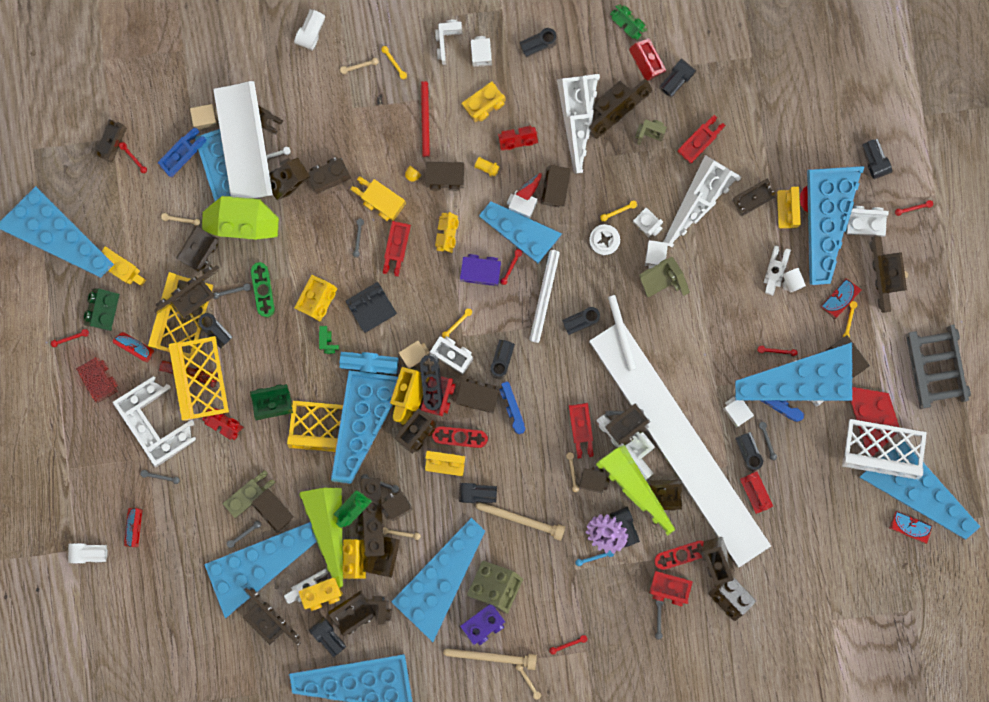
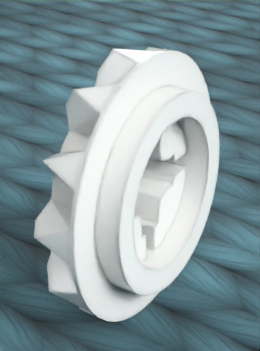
(607, 231)

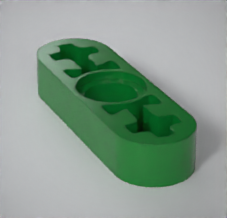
(255, 276)

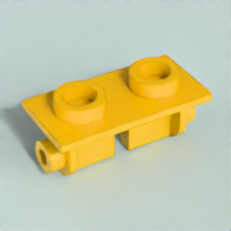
(448, 223)

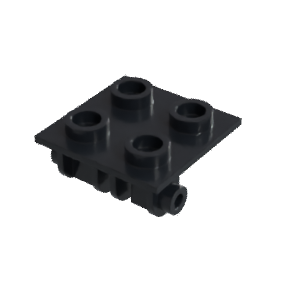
(371, 307)

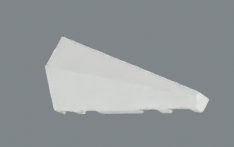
(577, 102)
(708, 184)

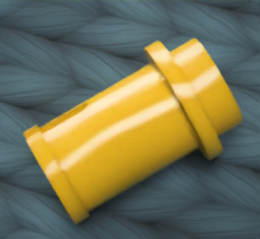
(486, 166)

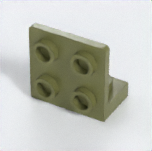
(662, 276)
(495, 586)

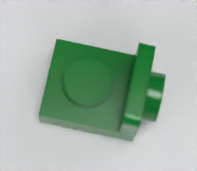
(325, 337)

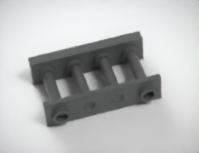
(922, 379)

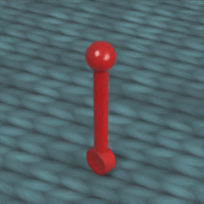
(123, 146)
(928, 204)
(518, 253)
(84, 332)
(761, 349)
(553, 650)

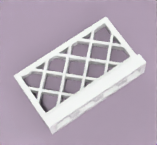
(885, 465)

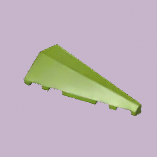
(633, 484)
(320, 507)

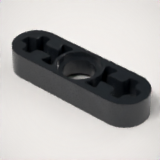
(425, 368)

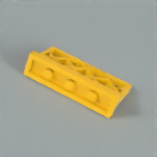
(163, 316)
(181, 380)
(312, 442)

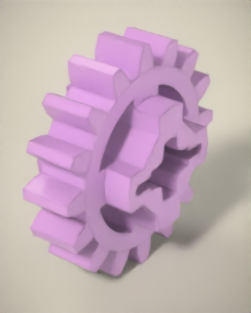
(607, 533)

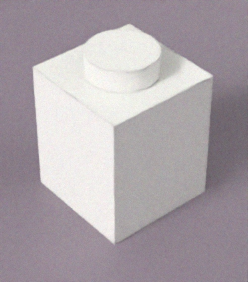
(481, 51)
(522, 206)
(655, 253)
(737, 411)

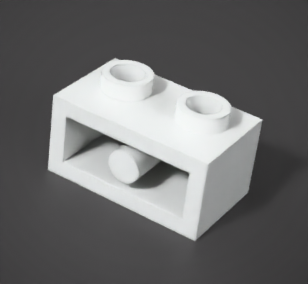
(451, 355)

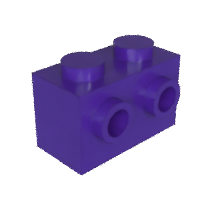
(480, 270)
(482, 624)

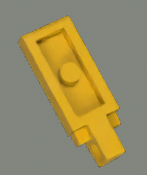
(122, 268)

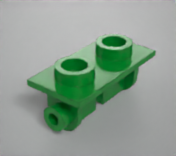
(624, 16)
(351, 509)

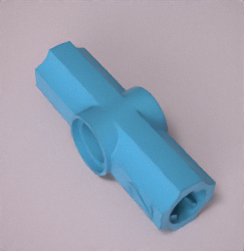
(369, 362)

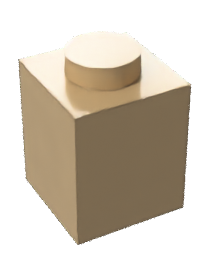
(204, 117)
(413, 354)

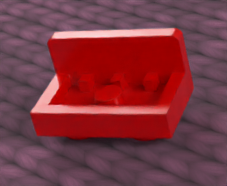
(447, 389)
(671, 588)

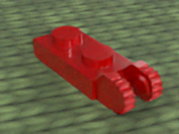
(699, 141)
(396, 246)
(581, 427)

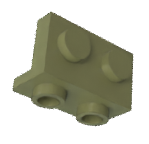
(650, 129)

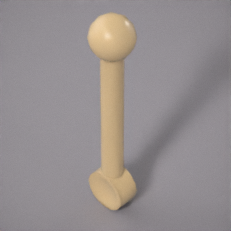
(344, 70)
(165, 217)
(575, 488)
(416, 536)
(536, 695)

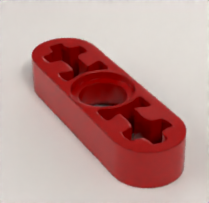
(464, 444)
(666, 554)

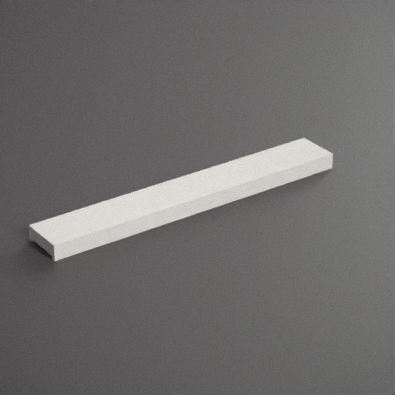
(682, 448)

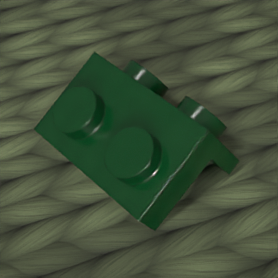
(101, 309)
(271, 402)

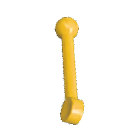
(403, 75)
(633, 204)
(852, 305)
(468, 312)

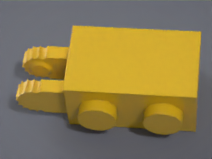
(380, 198)
(407, 395)

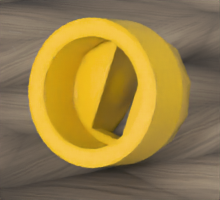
(412, 174)

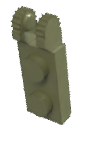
(246, 495)

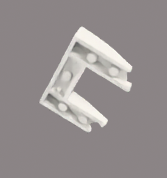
(130, 408)

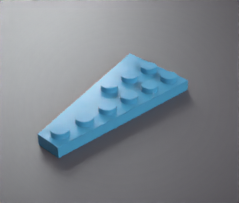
(829, 211)
(47, 228)
(813, 378)
(362, 416)
(924, 495)
(256, 566)
(435, 586)
(361, 681)

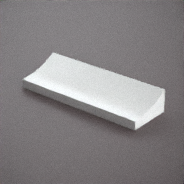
(243, 141)

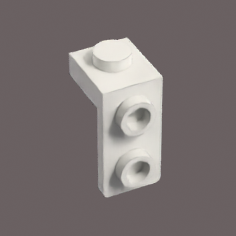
(449, 28)

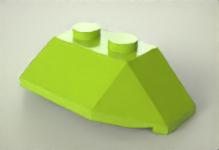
(240, 218)

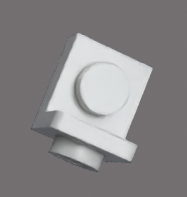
(648, 223)

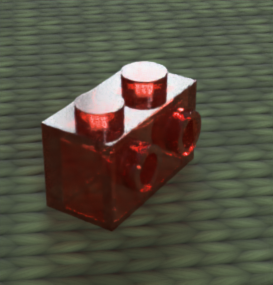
(97, 379)

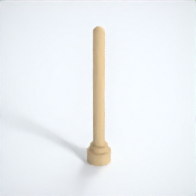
(555, 531)
(527, 661)

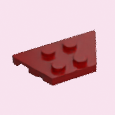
(873, 408)

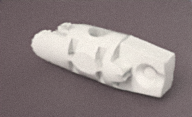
(771, 279)
(294, 594)

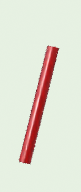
(425, 119)

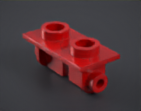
(526, 137)
(229, 426)
(756, 492)

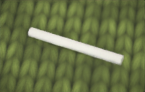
(622, 333)

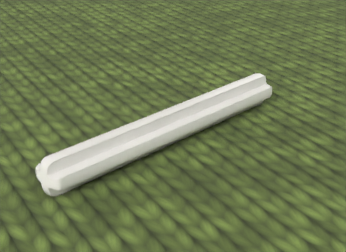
(544, 296)

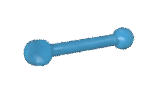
(579, 562)

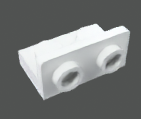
(867, 221)

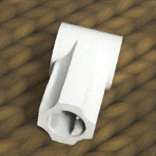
(308, 34)
(793, 280)
(87, 553)

